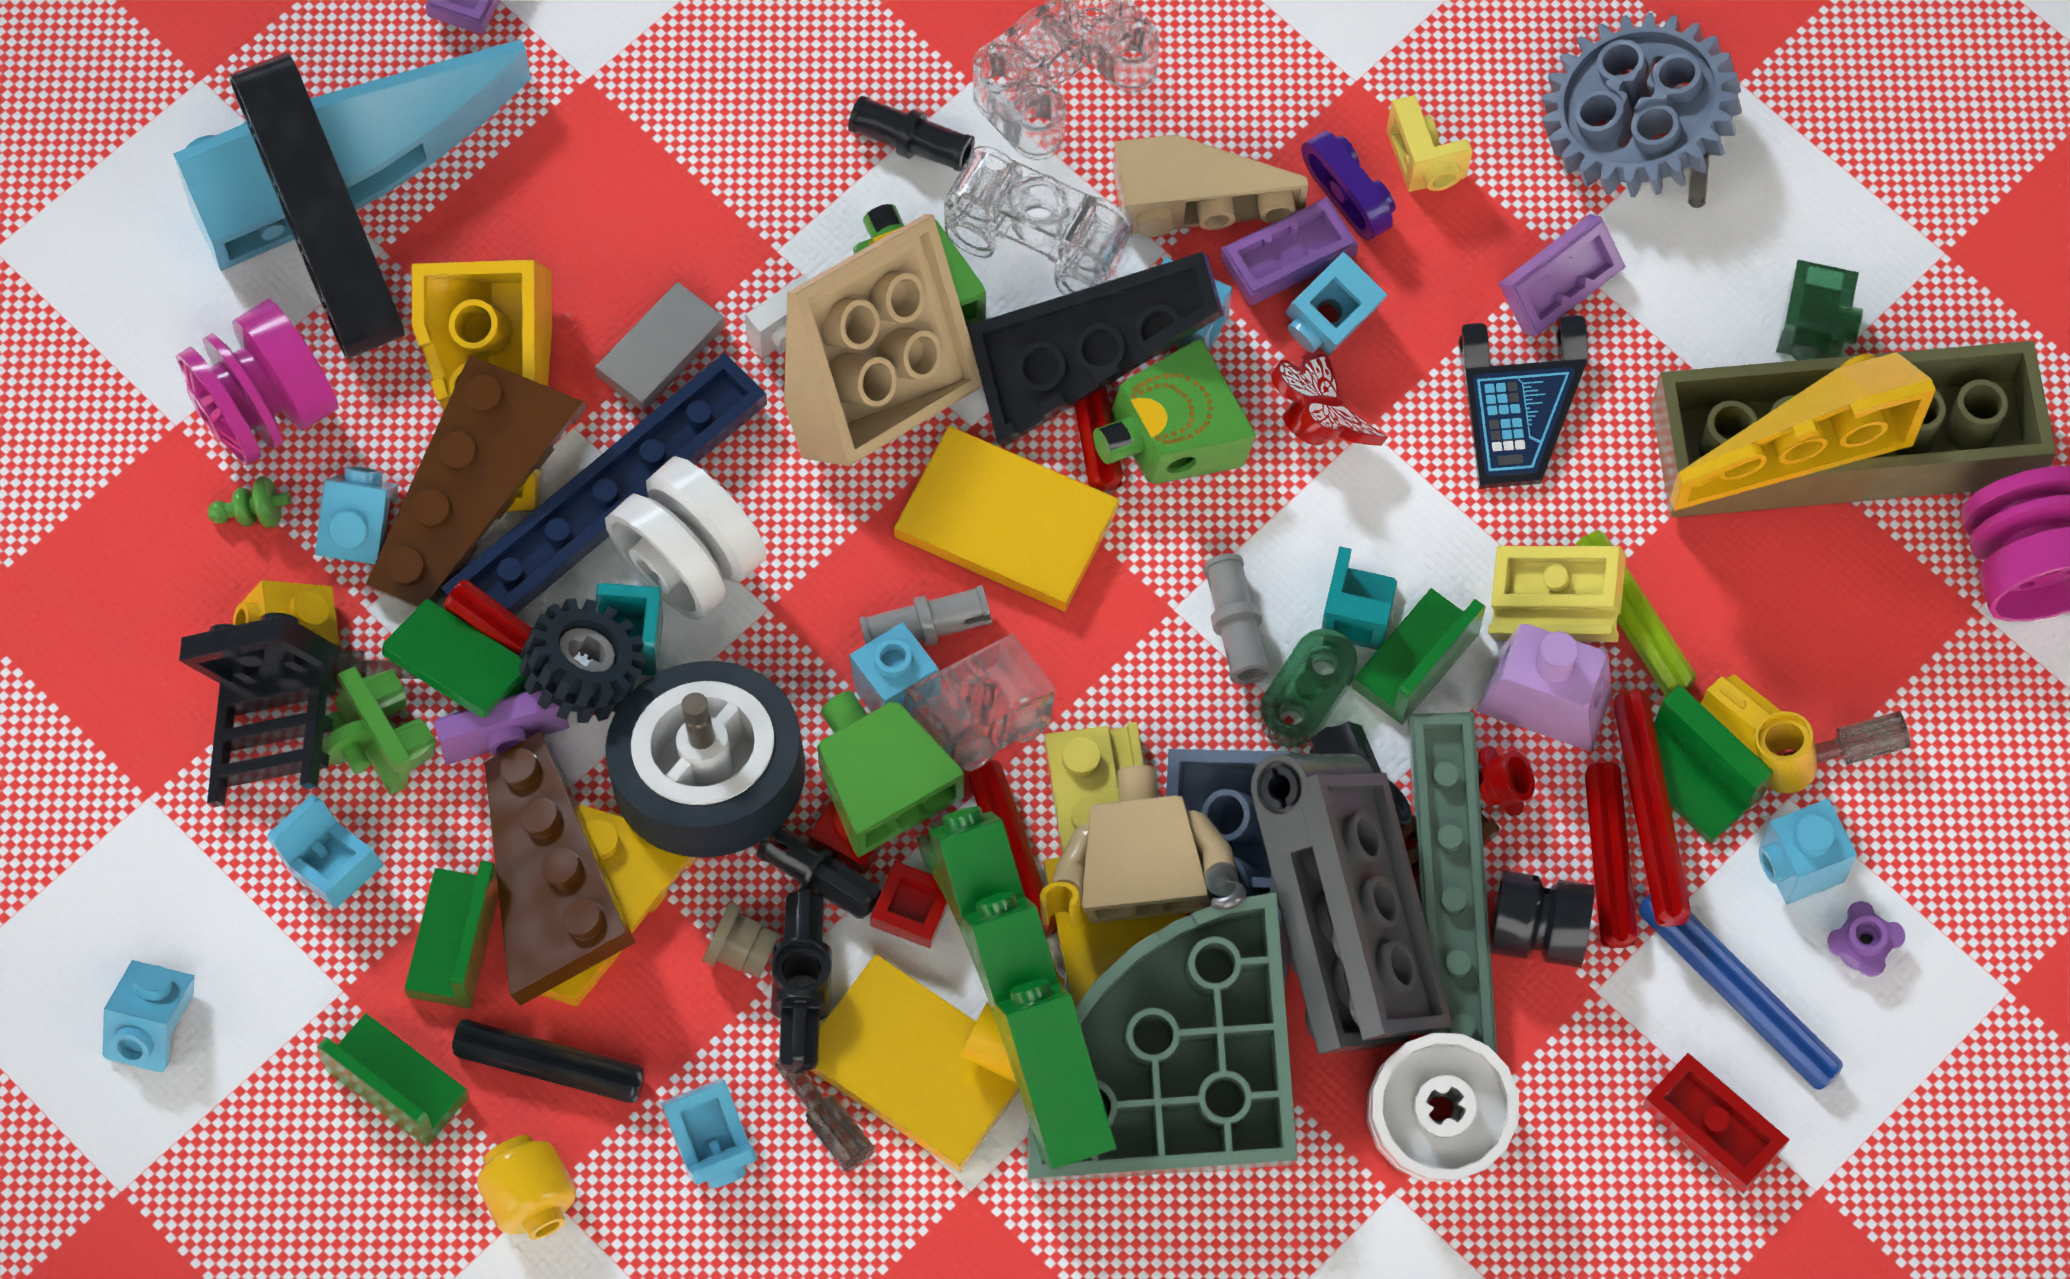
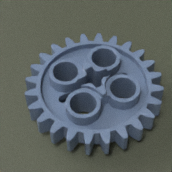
(1595, 93)

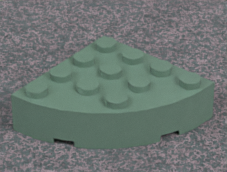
(1191, 1050)

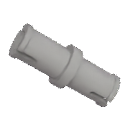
(932, 617)
(1236, 619)

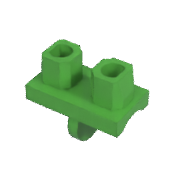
(365, 735)

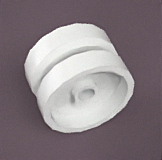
(686, 537)
(1481, 1101)

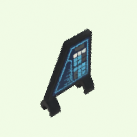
(1519, 407)

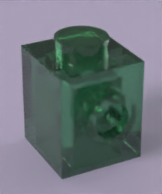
(1819, 312)

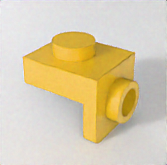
(307, 602)

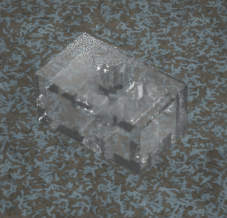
(983, 702)

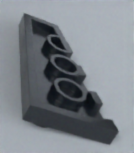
(1078, 343)

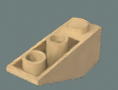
(1189, 184)

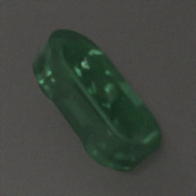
(1306, 691)

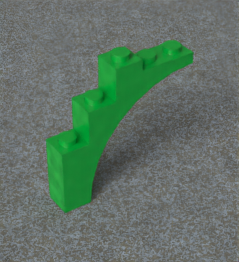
(1030, 1006)

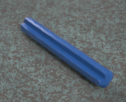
(1749, 998)

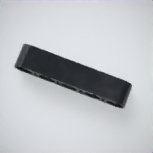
(317, 205)

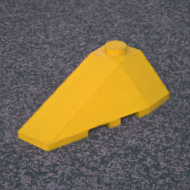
(490, 313)
(1842, 418)

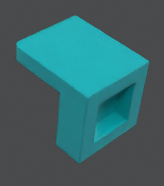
(1358, 603)
(643, 609)

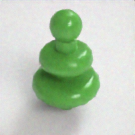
(247, 506)

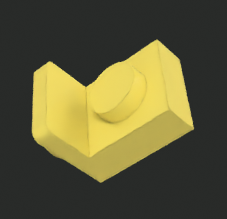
(1418, 149)

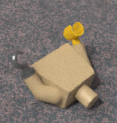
(1142, 859)

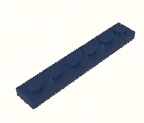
(574, 517)

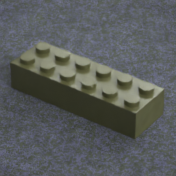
(1979, 427)

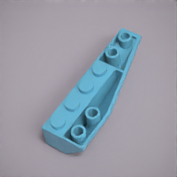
(376, 134)

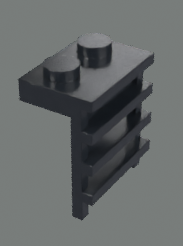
(262, 669)

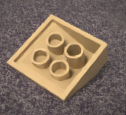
(875, 347)

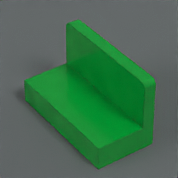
(1418, 654)
(455, 659)
(1706, 767)
(453, 936)
(394, 1079)

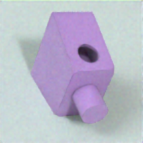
(1549, 686)

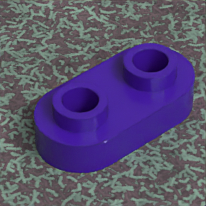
(1338, 173)

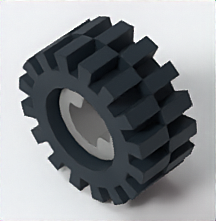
(576, 687)

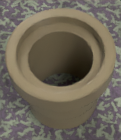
(741, 943)

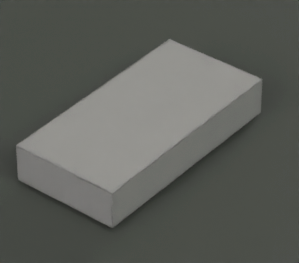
(660, 346)

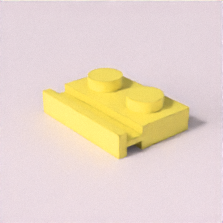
(1558, 590)
(1085, 771)

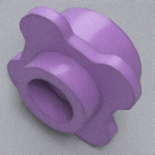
(1857, 955)

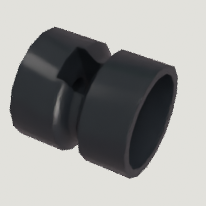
(1542, 919)

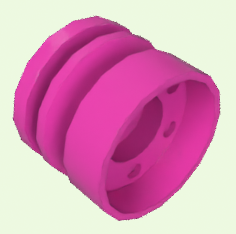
(256, 382)
(2025, 543)

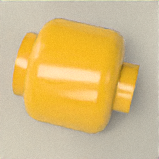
(526, 1187)

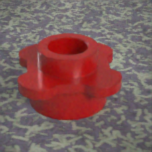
(1505, 779)

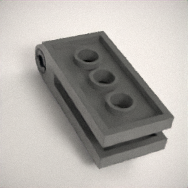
(1348, 901)

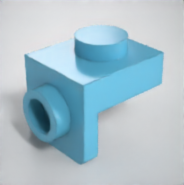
(354, 515)
(323, 852)
(145, 1014)
(709, 1134)

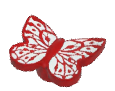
(1315, 409)

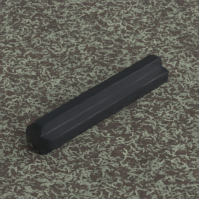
(548, 1061)

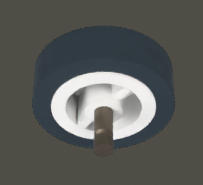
(705, 759)

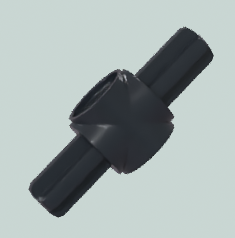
(801, 1006)

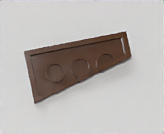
(476, 462)
(549, 877)

